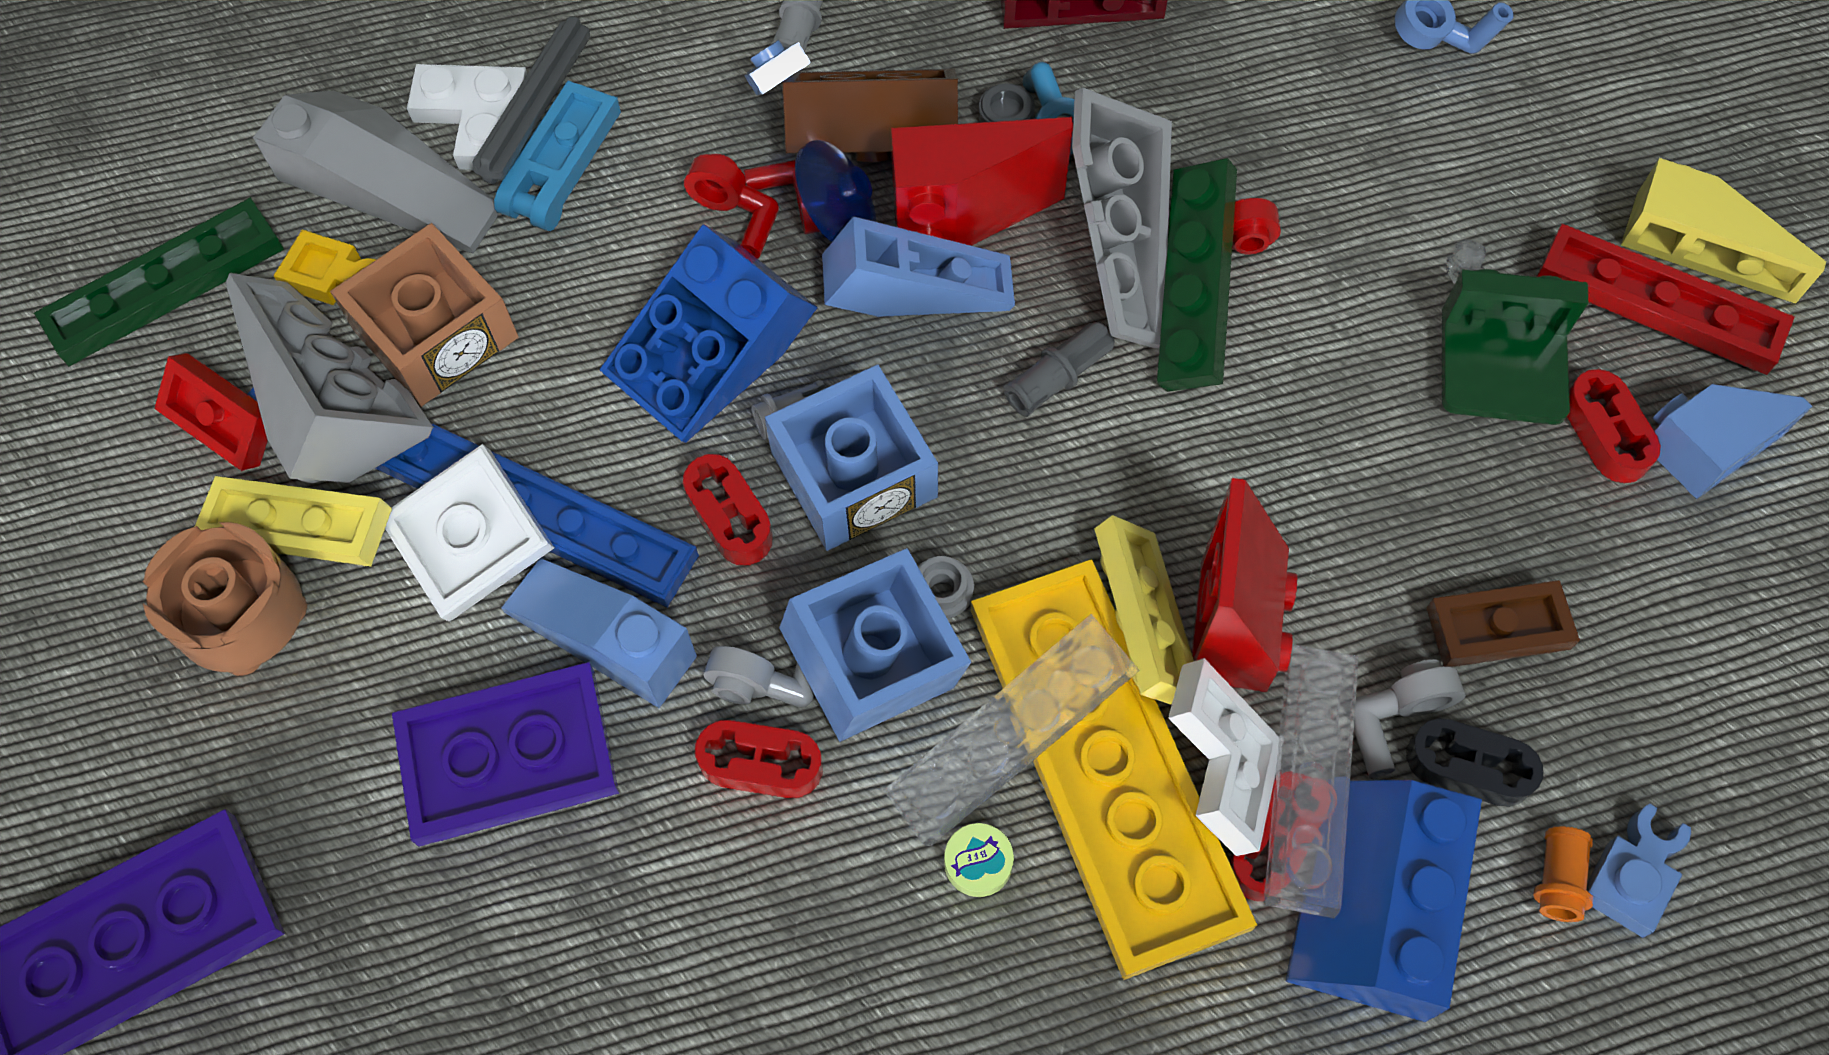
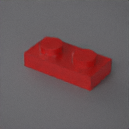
(212, 411)

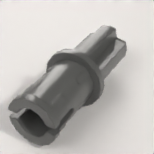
(1058, 368)

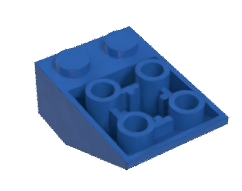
(706, 333)

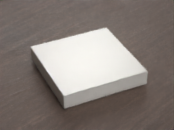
(466, 533)

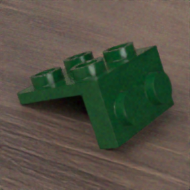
(1509, 345)

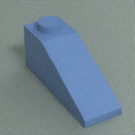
(910, 273)
(604, 628)

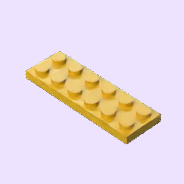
(1119, 789)

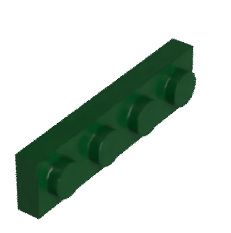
(1197, 276)
(158, 282)

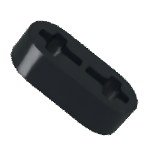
(1478, 749)

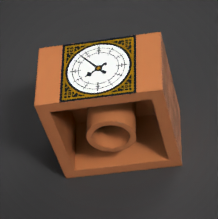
(426, 313)

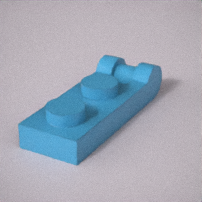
(557, 155)

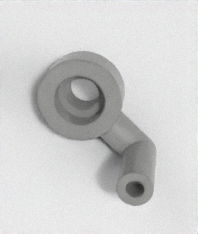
(745, 675)
(1421, 691)

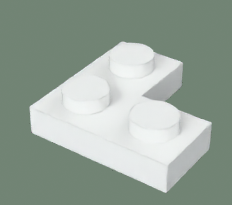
(465, 97)
(1239, 752)

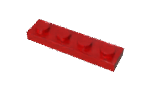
(1670, 299)

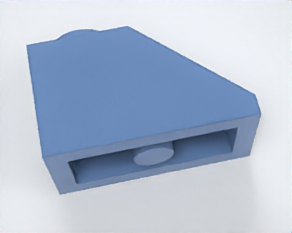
(1721, 432)

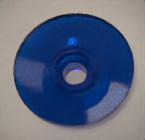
(832, 187)

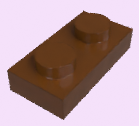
(1502, 624)

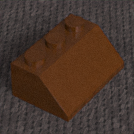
(862, 106)

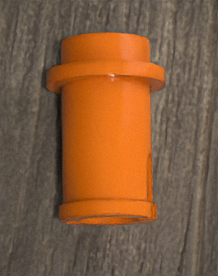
(1565, 875)

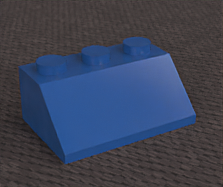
(1400, 901)

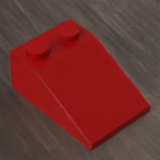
(978, 176)
(1244, 594)

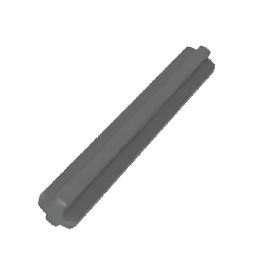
(531, 100)

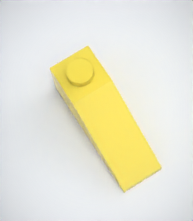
(1719, 232)

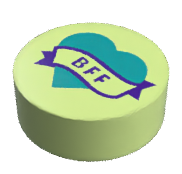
(978, 860)

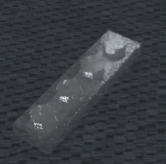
(1010, 730)
(1312, 783)

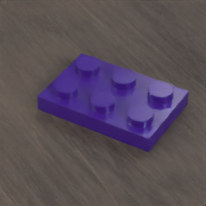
(503, 754)

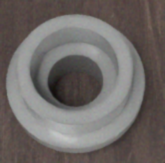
(954, 573)

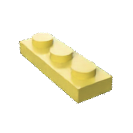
(300, 519)
(1144, 606)

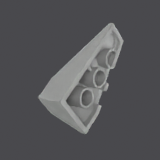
(372, 165)
(1125, 193)
(315, 393)

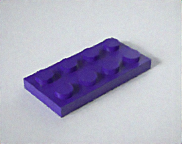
(131, 938)

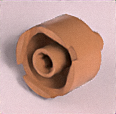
(223, 597)

